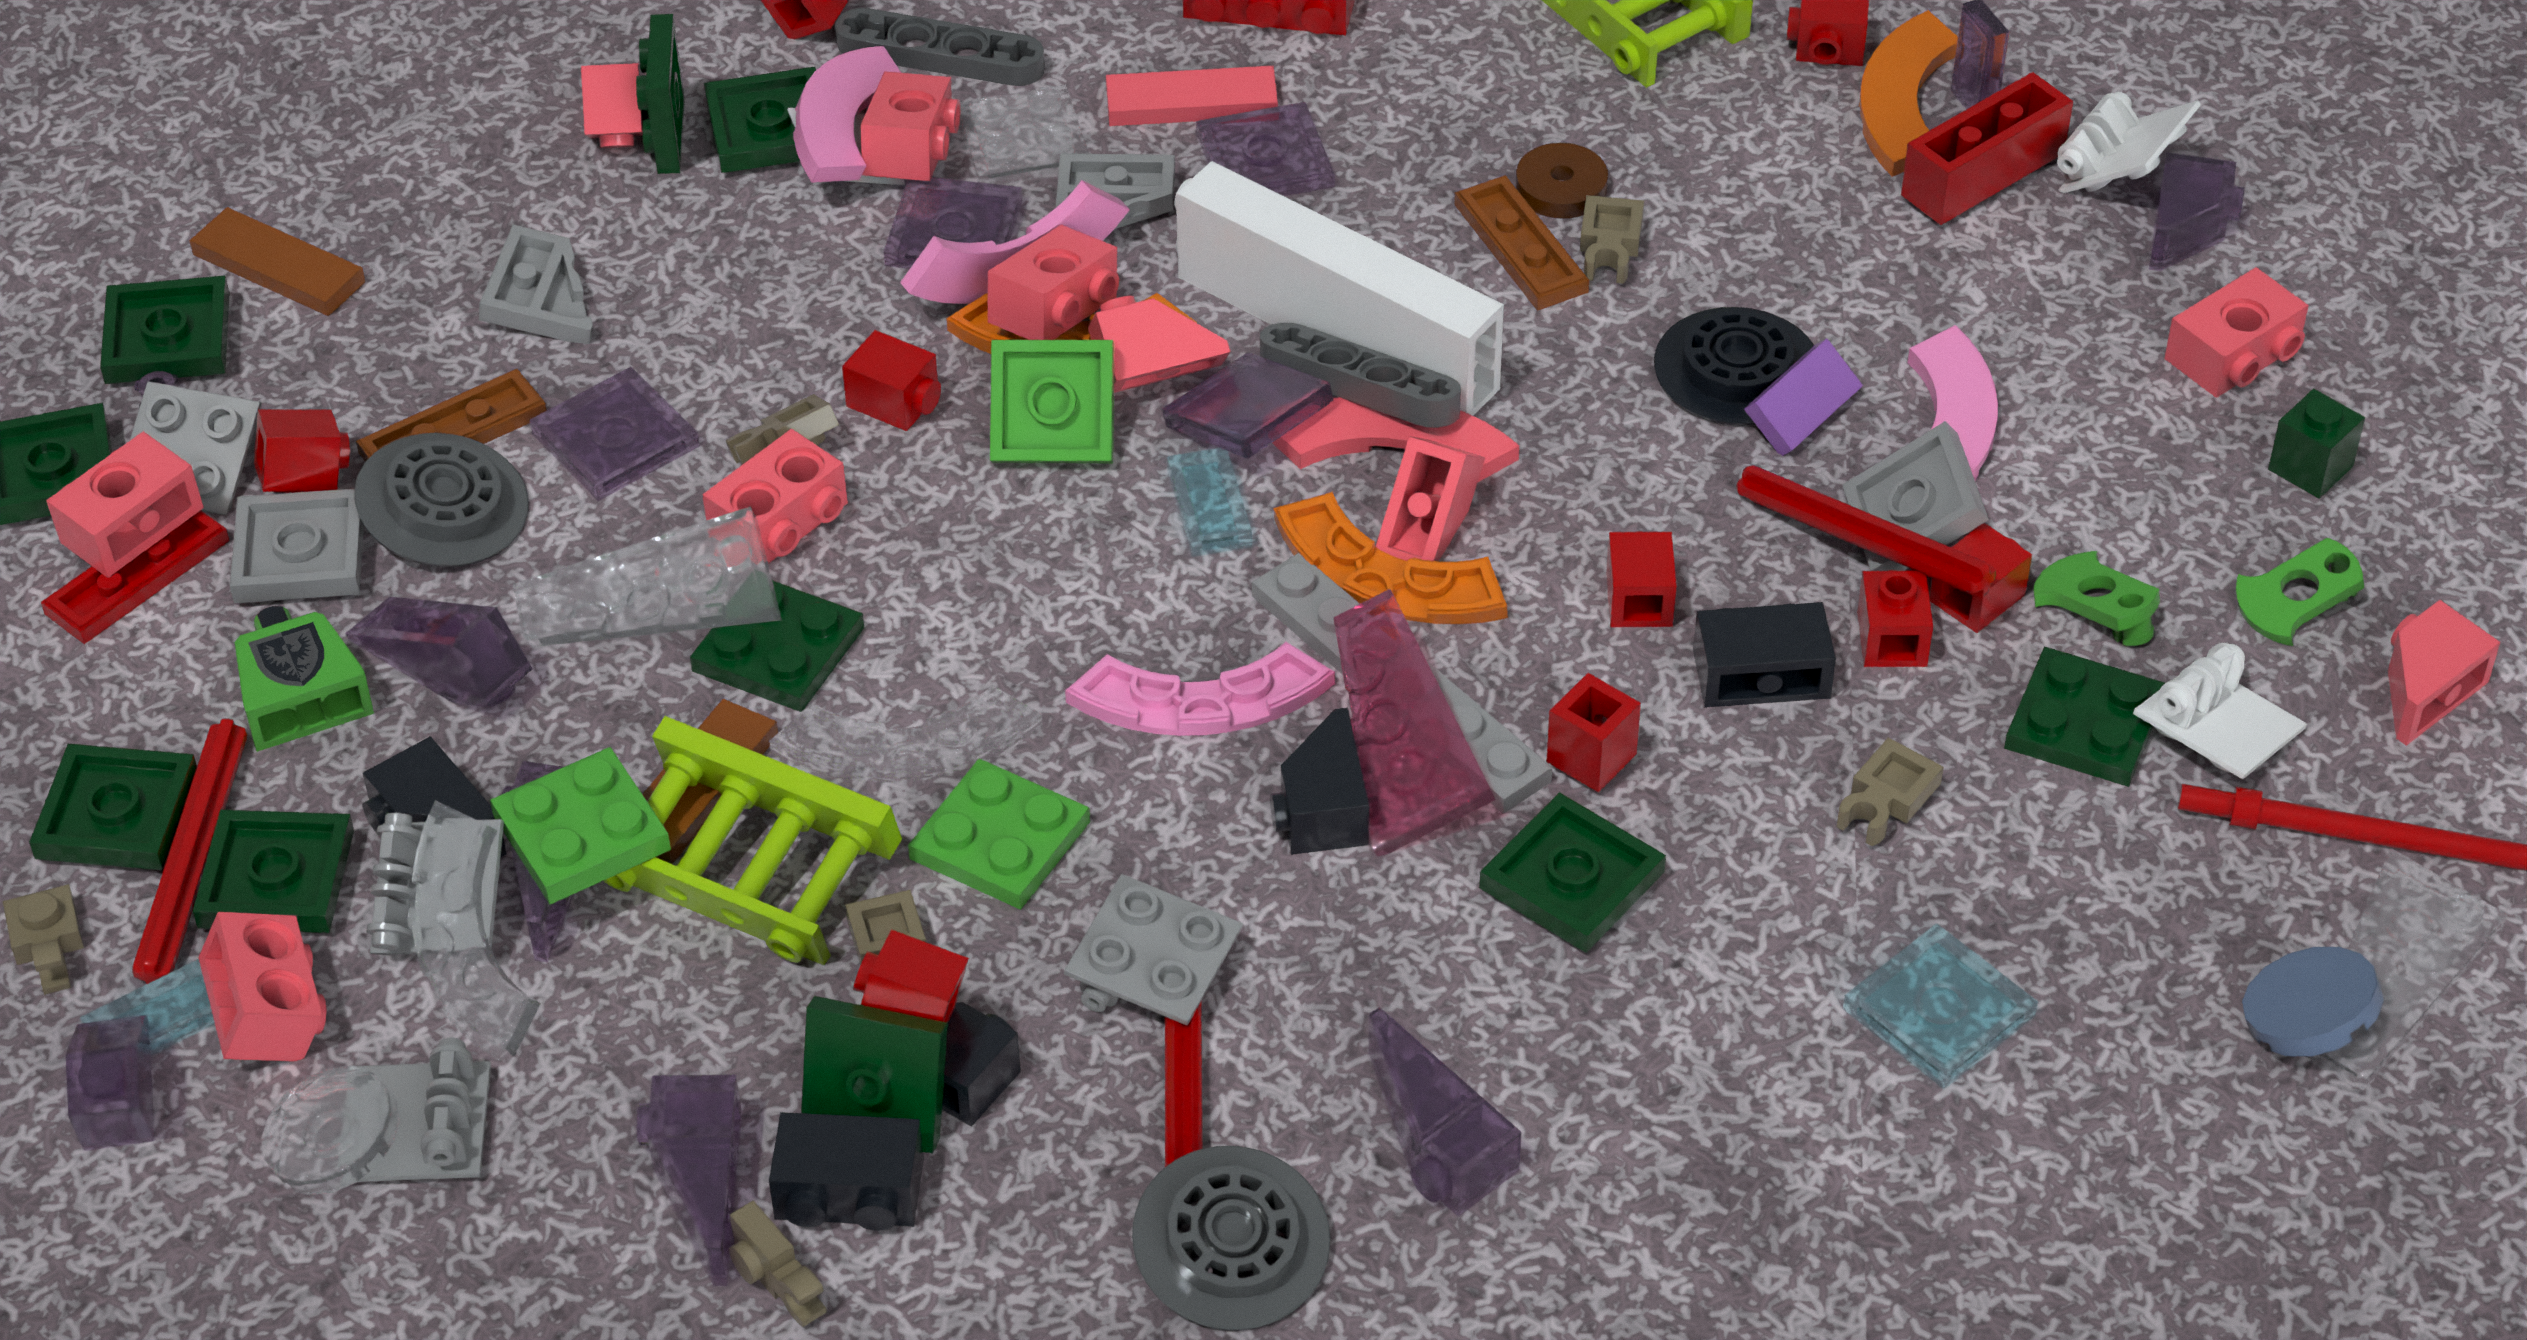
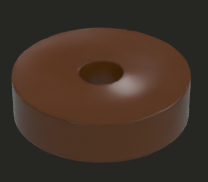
(1545, 165)

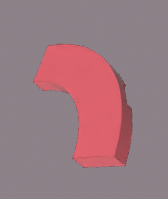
(1354, 428)

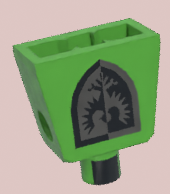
(297, 677)

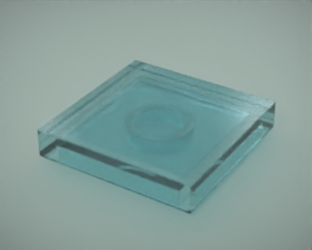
(1940, 1005)

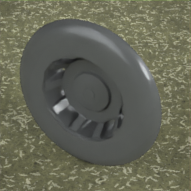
(442, 485)
(1233, 1234)

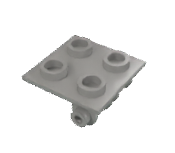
(206, 432)
(396, 894)
(1151, 951)
(439, 1116)

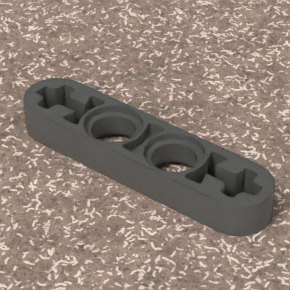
(869, 28)
(1365, 374)

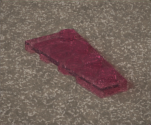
(1405, 733)

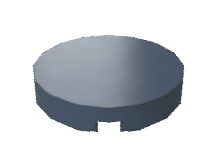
(2312, 1000)

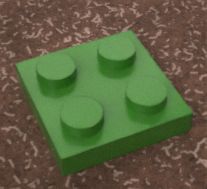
(1052, 401)
(580, 825)
(999, 833)

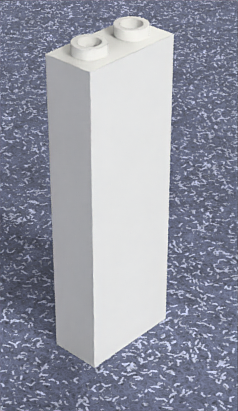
(1319, 274)

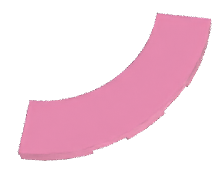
(828, 112)
(959, 270)
(1959, 390)
(1234, 702)

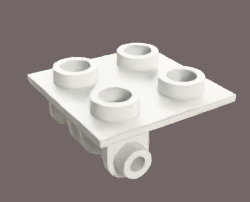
(2118, 143)
(2219, 715)

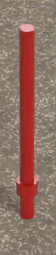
(2248, 808)

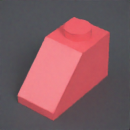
(611, 104)
(1154, 342)
(1428, 499)
(2436, 667)

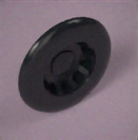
(1723, 358)

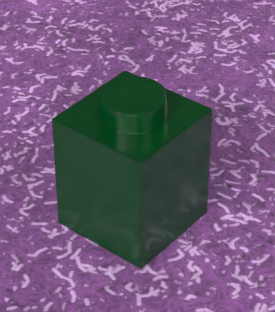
(2316, 443)

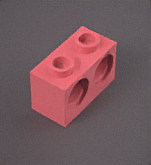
(789, 489)
(261, 987)

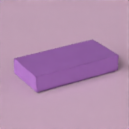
(1803, 397)

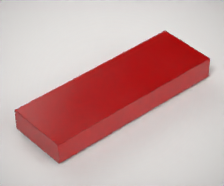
(96, 602)

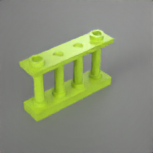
(1632, 48)
(799, 803)

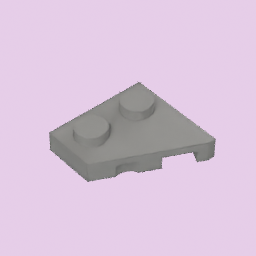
(1139, 180)
(537, 288)

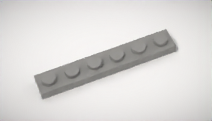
(1307, 603)

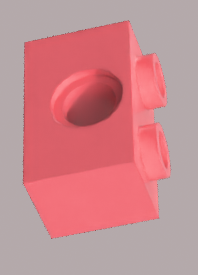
(908, 126)
(1052, 284)
(2237, 332)
(125, 504)

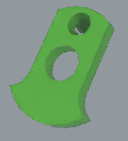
(2124, 609)
(2278, 616)

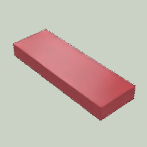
(1188, 94)

